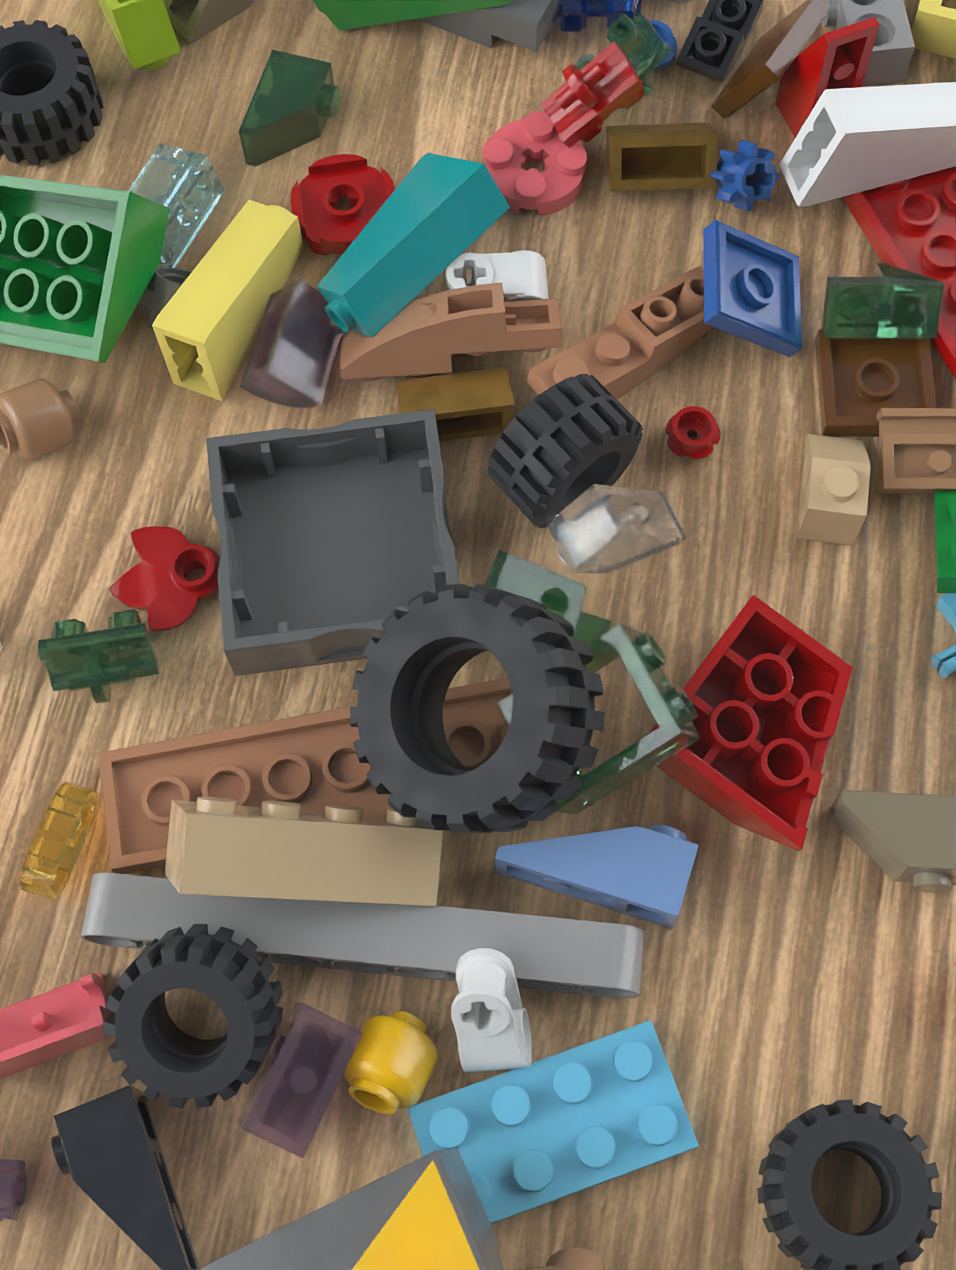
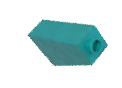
(411, 241)

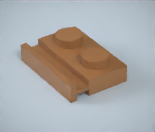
(916, 450)

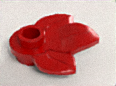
(161, 577)

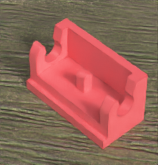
(53, 1024)

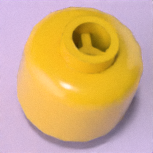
(391, 1062)

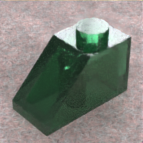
(288, 106)

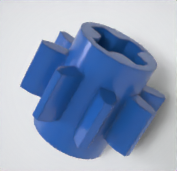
(745, 175)

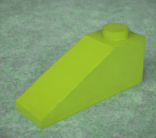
(142, 31)

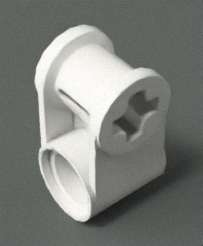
(520, 272)
(489, 1014)

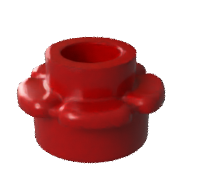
(694, 420)

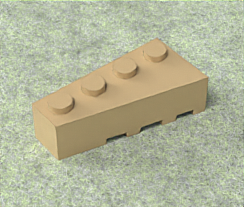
(301, 854)

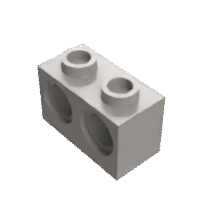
(893, 41)

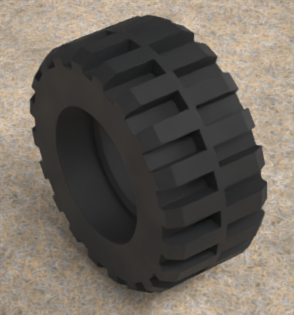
(405, 696)

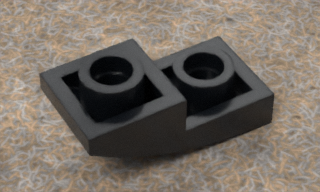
(719, 37)

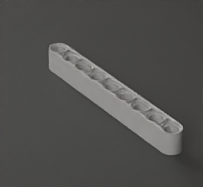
(375, 937)

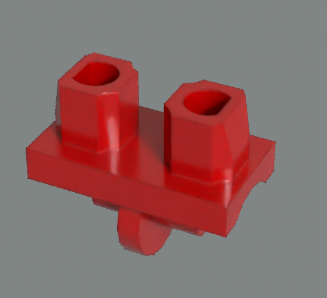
(592, 95)

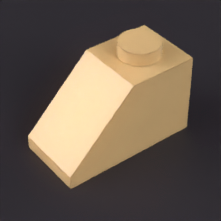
(833, 489)

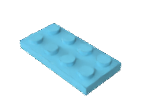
(561, 1122)

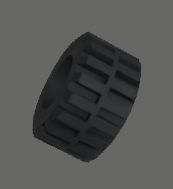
(68, 99)
(563, 446)
(168, 1057)
(900, 1170)

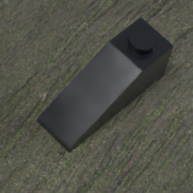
(121, 1167)

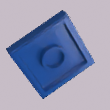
(752, 289)

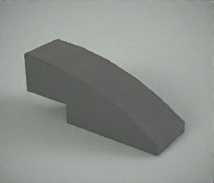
(517, 22)

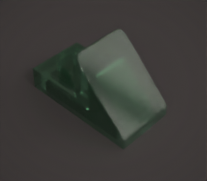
(882, 306)

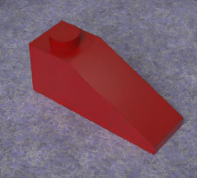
(831, 62)

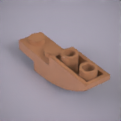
(449, 323)
(638, 343)

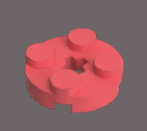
(535, 140)

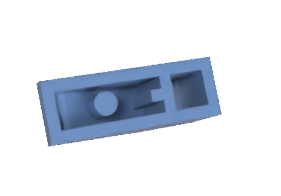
(617, 869)

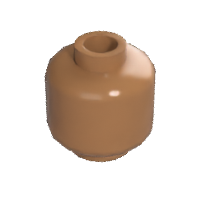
(36, 419)

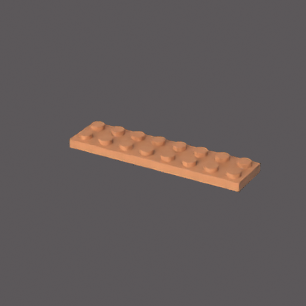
(282, 760)

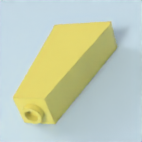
(223, 300)

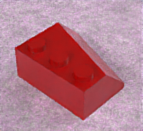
(763, 723)

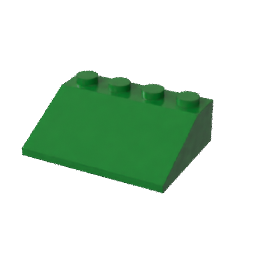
(73, 264)

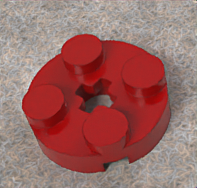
(318, 193)

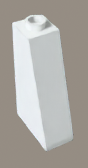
(871, 140)

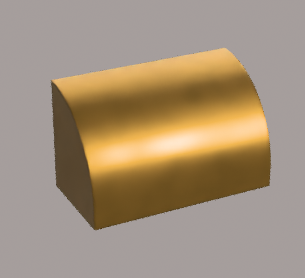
(661, 156)
(463, 402)

